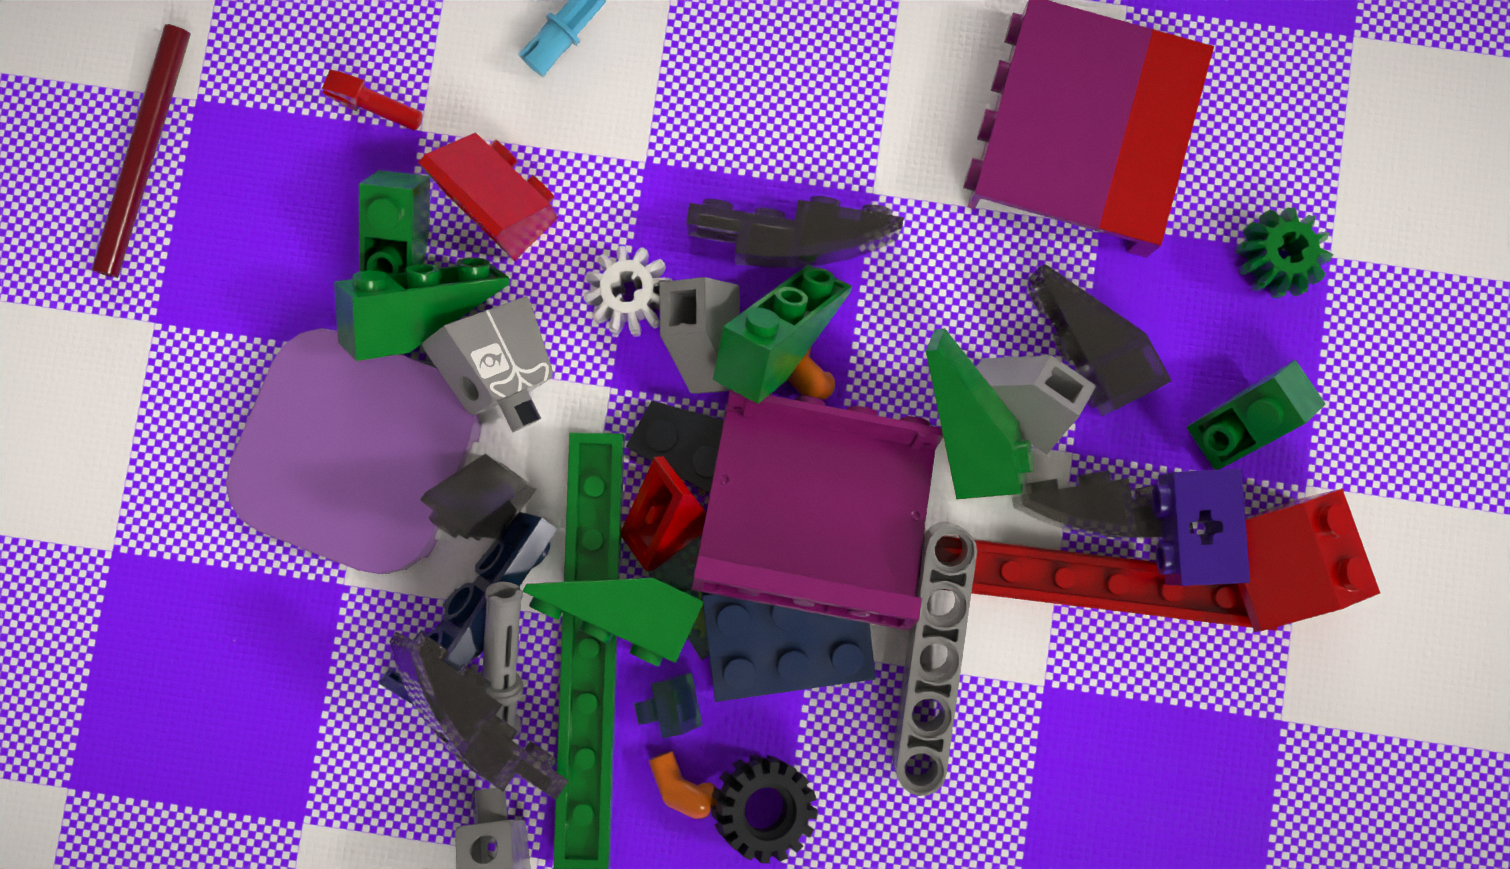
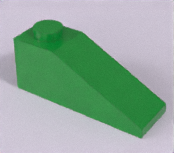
(976, 425)

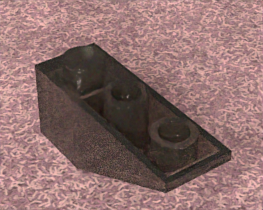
(1098, 342)
(478, 499)

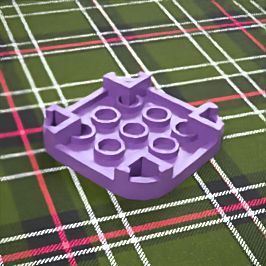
(348, 453)

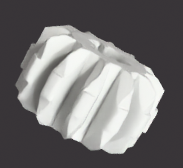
(612, 283)

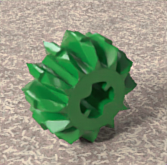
(1300, 242)

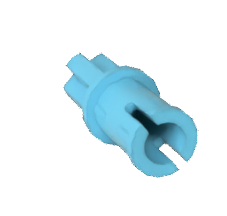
(559, 34)

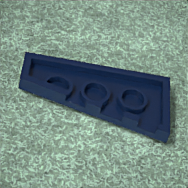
(508, 559)

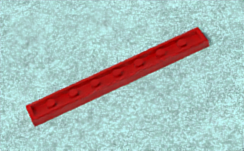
(1094, 583)

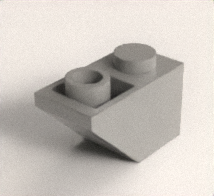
(693, 326)
(1039, 393)

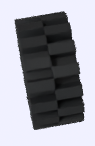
(789, 827)

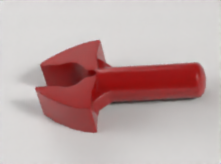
(353, 94)

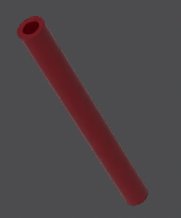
(141, 151)

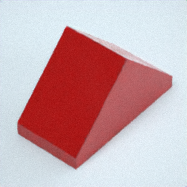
(662, 517)

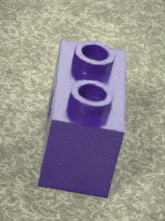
(1205, 498)

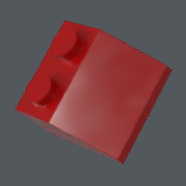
(492, 192)
(1304, 561)

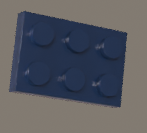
(781, 649)

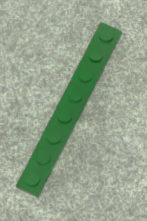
(588, 663)

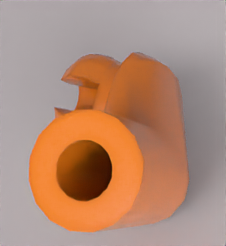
(811, 380)
(679, 793)

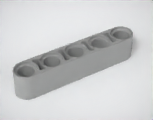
(940, 683)

